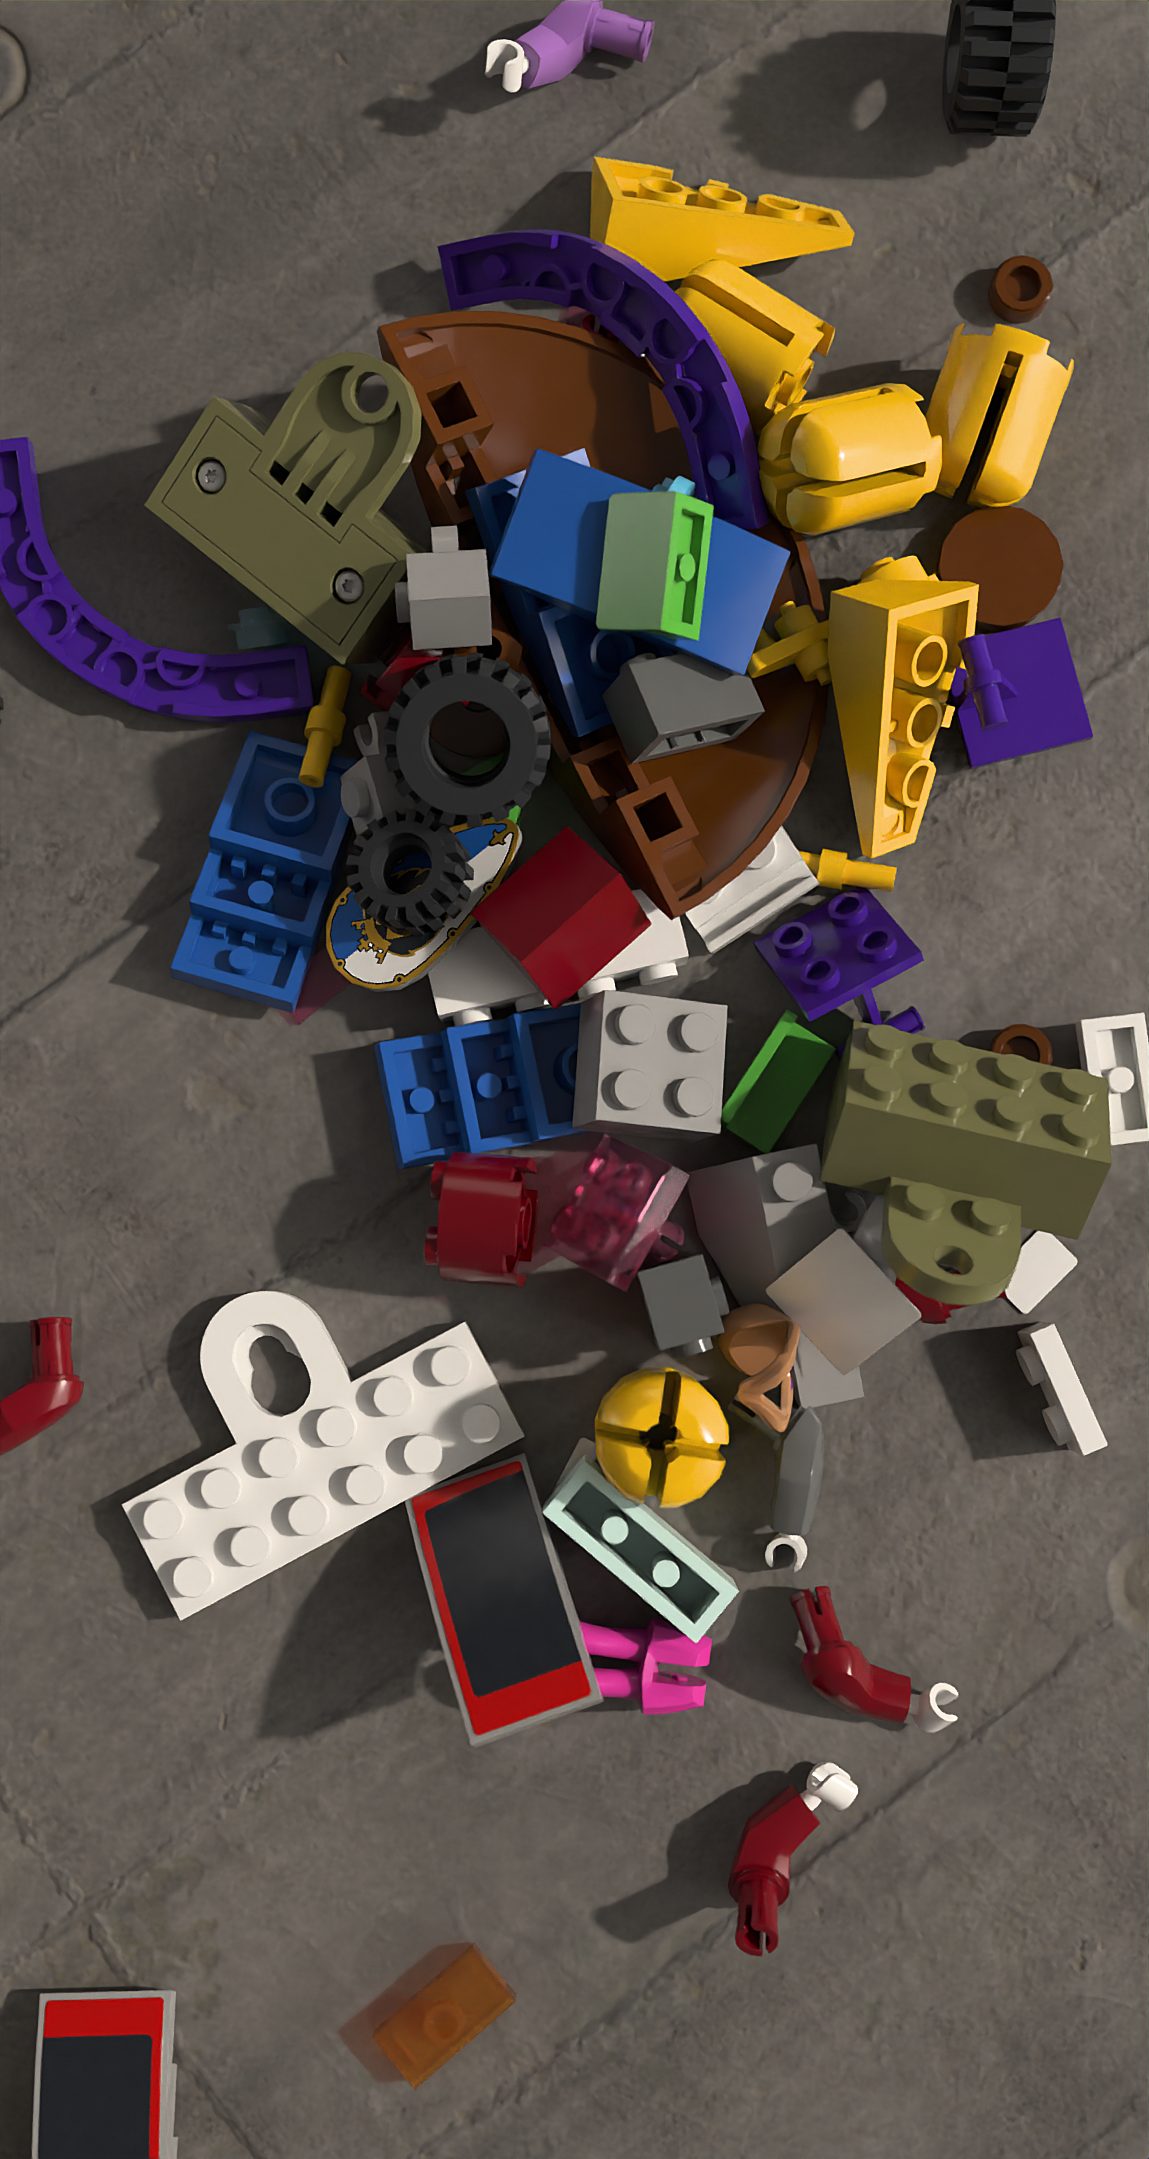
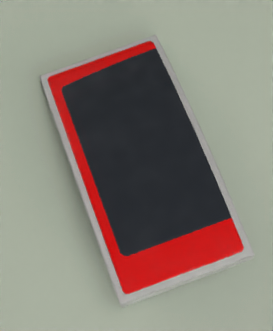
(501, 1601)
(105, 2076)

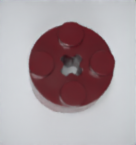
(482, 1219)

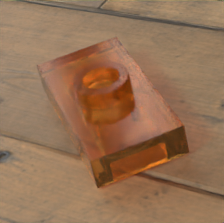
(444, 2015)

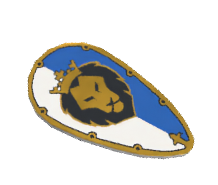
(389, 961)

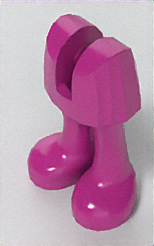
(653, 1689)

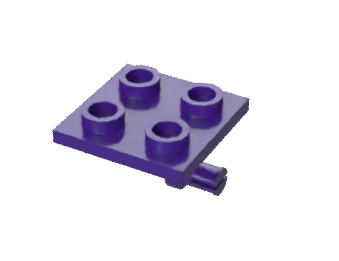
(1018, 694)
(840, 957)

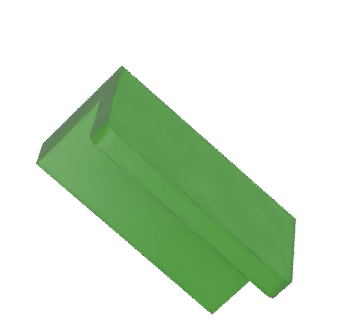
(655, 564)
(775, 1084)

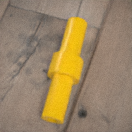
(325, 726)
(834, 869)

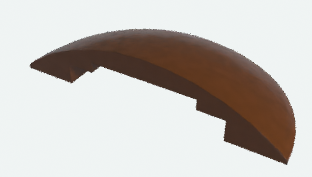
(522, 383)

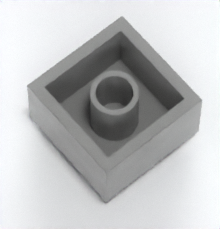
(650, 1066)

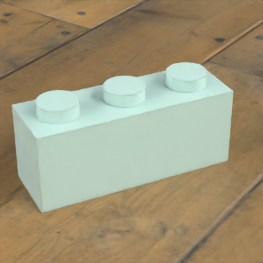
(640, 1549)

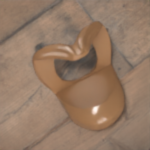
(764, 1347)

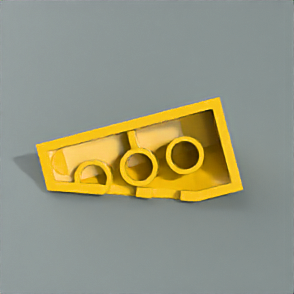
(682, 227)
(891, 680)

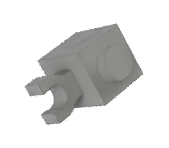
(446, 595)
(367, 786)

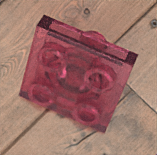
(619, 1213)

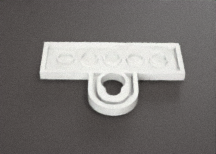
(320, 1468)

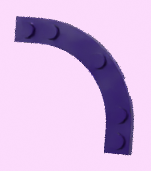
(650, 322)
(106, 656)

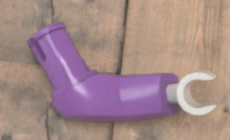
(562, 42)

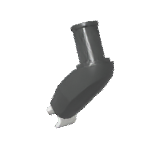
(796, 1477)

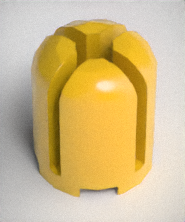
(758, 333)
(1022, 422)
(847, 458)
(683, 1466)

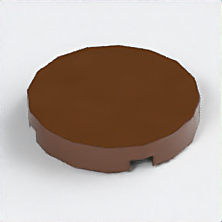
(1010, 559)

